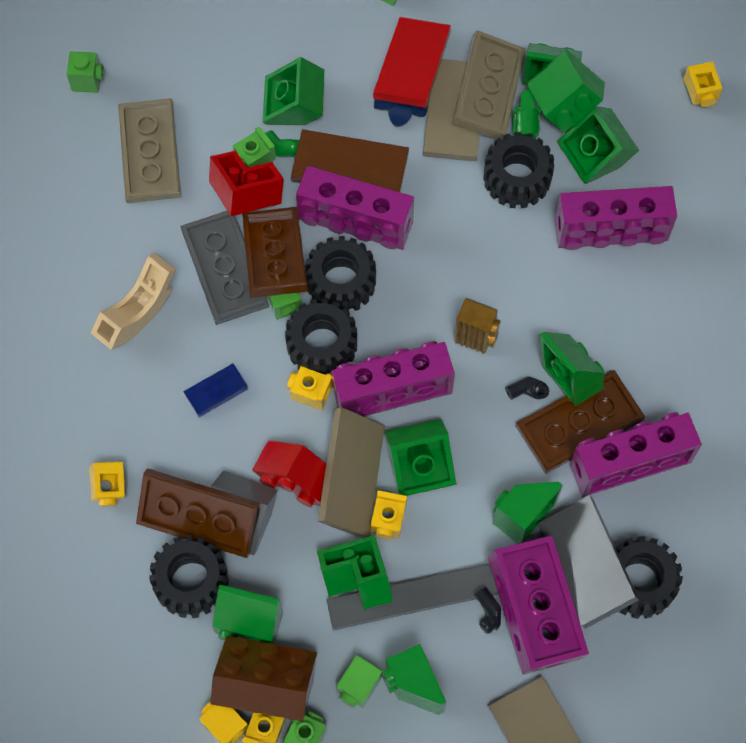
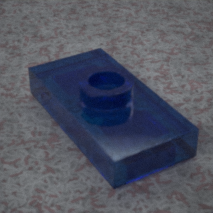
(215, 390)

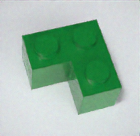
(356, 567)

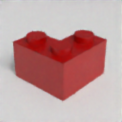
(242, 187)
(292, 469)

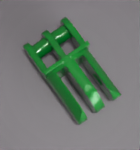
(526, 116)

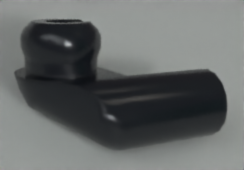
(528, 386)
(492, 611)

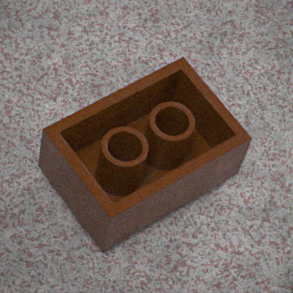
(263, 678)

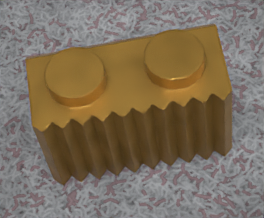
(476, 326)

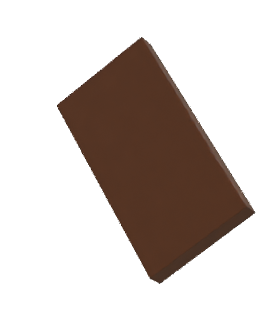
(351, 157)
(274, 252)
(561, 426)
(197, 511)

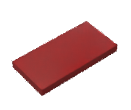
(412, 62)

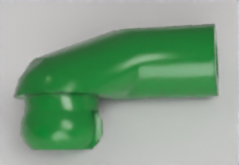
(283, 147)

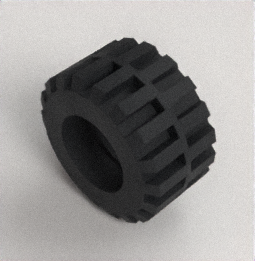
(523, 151)
(341, 254)
(321, 317)
(171, 560)
(662, 565)

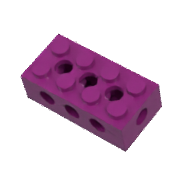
(355, 200)
(615, 209)
(397, 387)
(635, 453)
(551, 591)

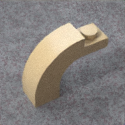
(131, 314)

